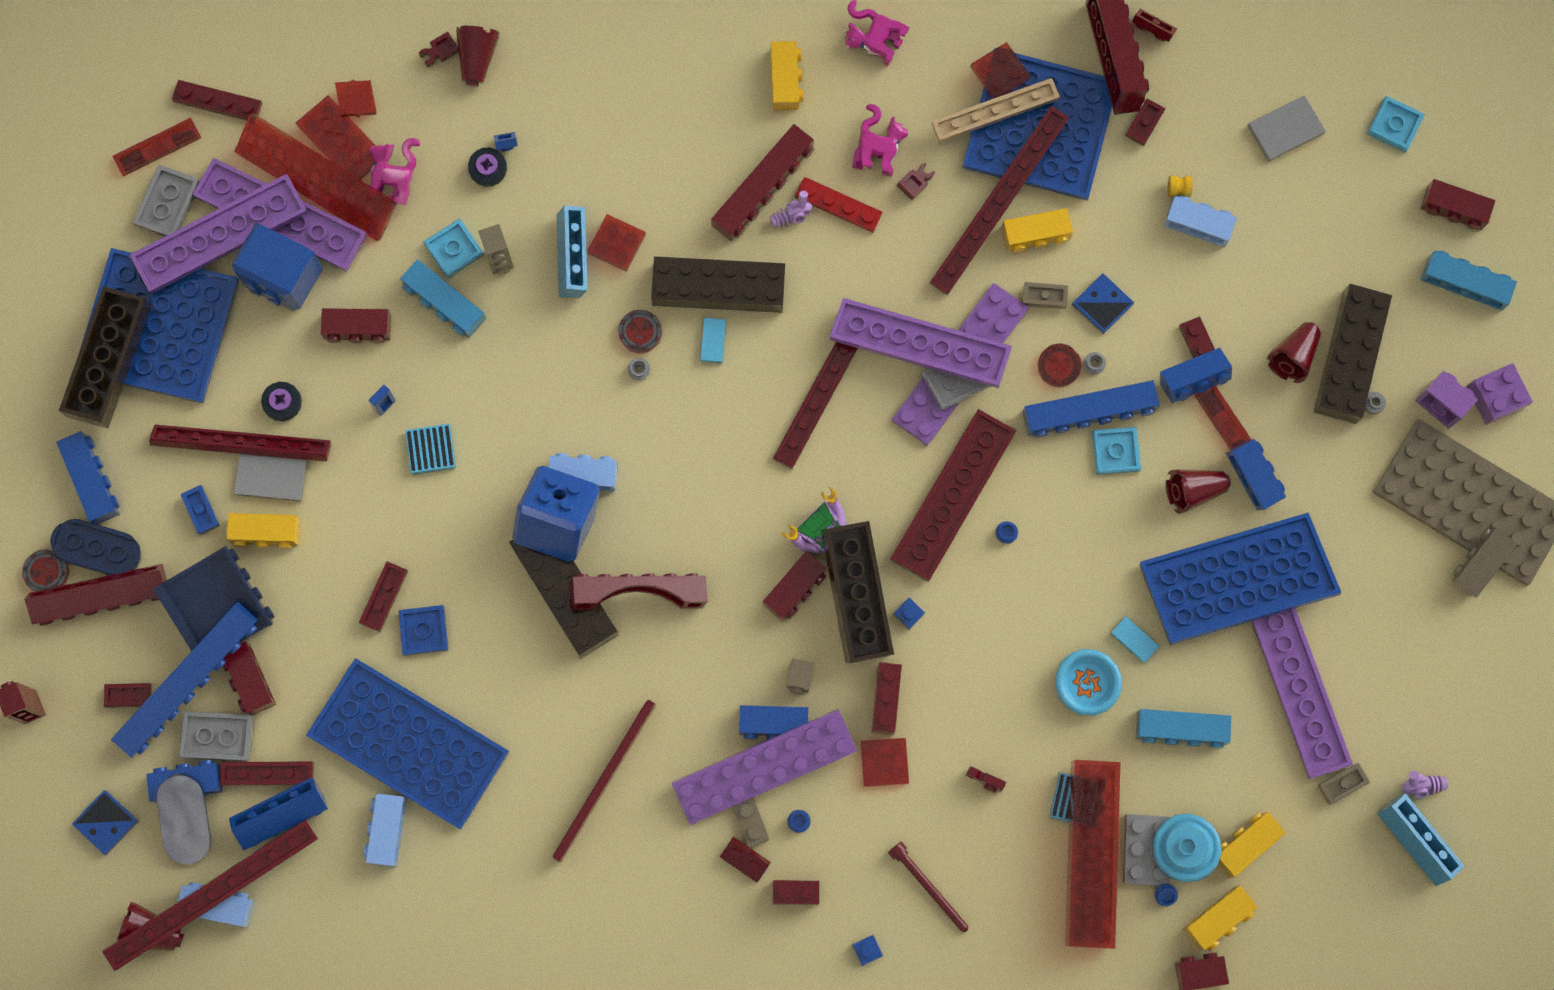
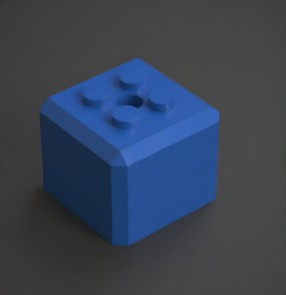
(276, 267)
(555, 513)

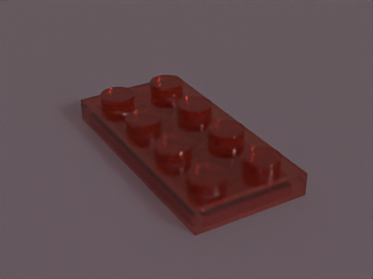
(338, 138)

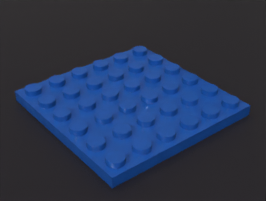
(1073, 155)
(180, 330)

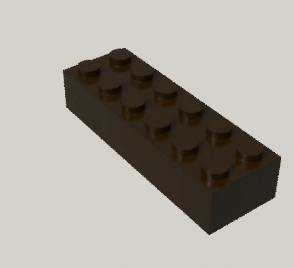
(718, 284)
(1352, 353)
(105, 357)
(857, 592)
(584, 628)

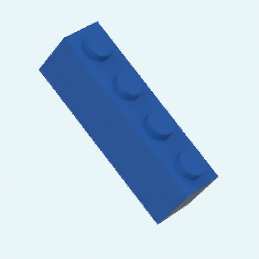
(88, 477)
(278, 813)

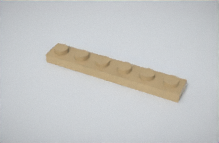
(995, 110)

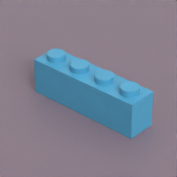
(571, 252)
(1468, 280)
(442, 298)
(1183, 727)
(1420, 840)

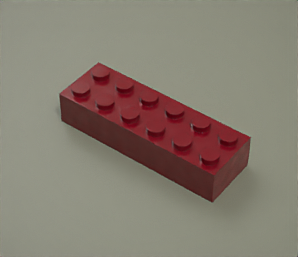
(1118, 54)

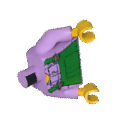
(808, 534)

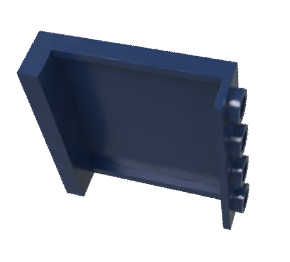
(206, 592)

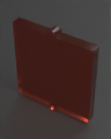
(355, 98)

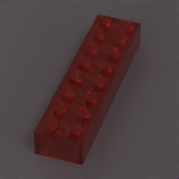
(1093, 854)

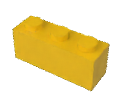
(786, 75)
(1037, 230)
(263, 530)
(1249, 843)
(1221, 918)

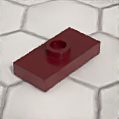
(126, 694)

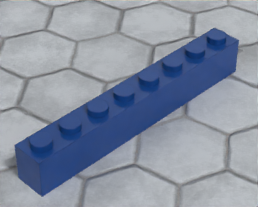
(184, 679)

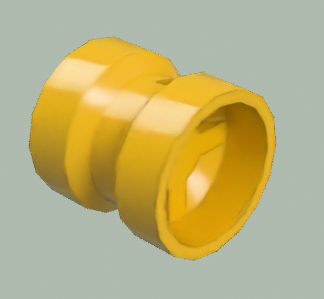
(1179, 186)

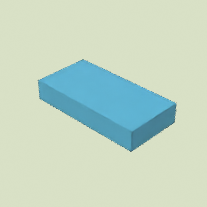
(713, 340)
(1134, 639)

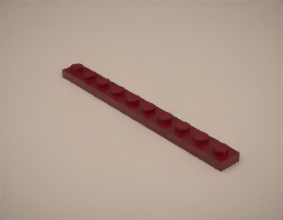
(999, 200)
(209, 895)

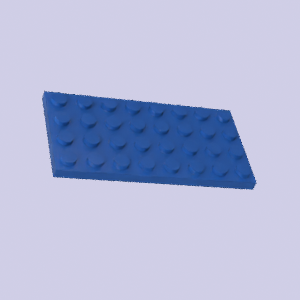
(1239, 578)
(408, 743)

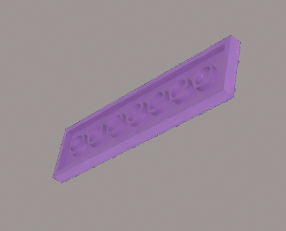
(317, 230)
(217, 234)
(991, 319)
(920, 343)
(1302, 693)
(764, 766)

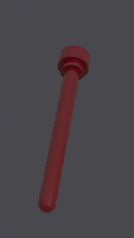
(900, 854)

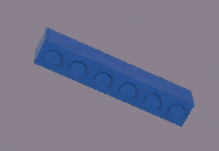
(1091, 408)

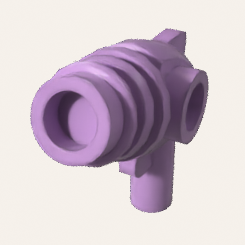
(795, 211)
(1424, 785)

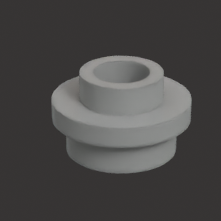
(1094, 356)
(636, 363)
(1372, 408)

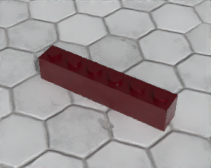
(762, 183)
(94, 595)

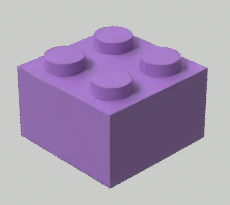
(1500, 394)
(1446, 399)

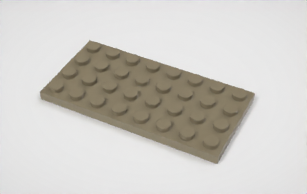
(1466, 495)

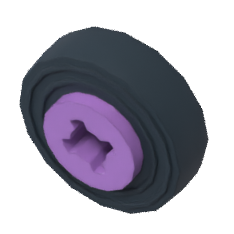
(493, 172)
(278, 408)

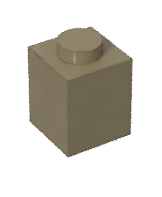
(800, 676)

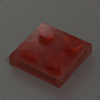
(1000, 71)
(616, 242)
(884, 762)

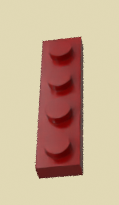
(840, 205)

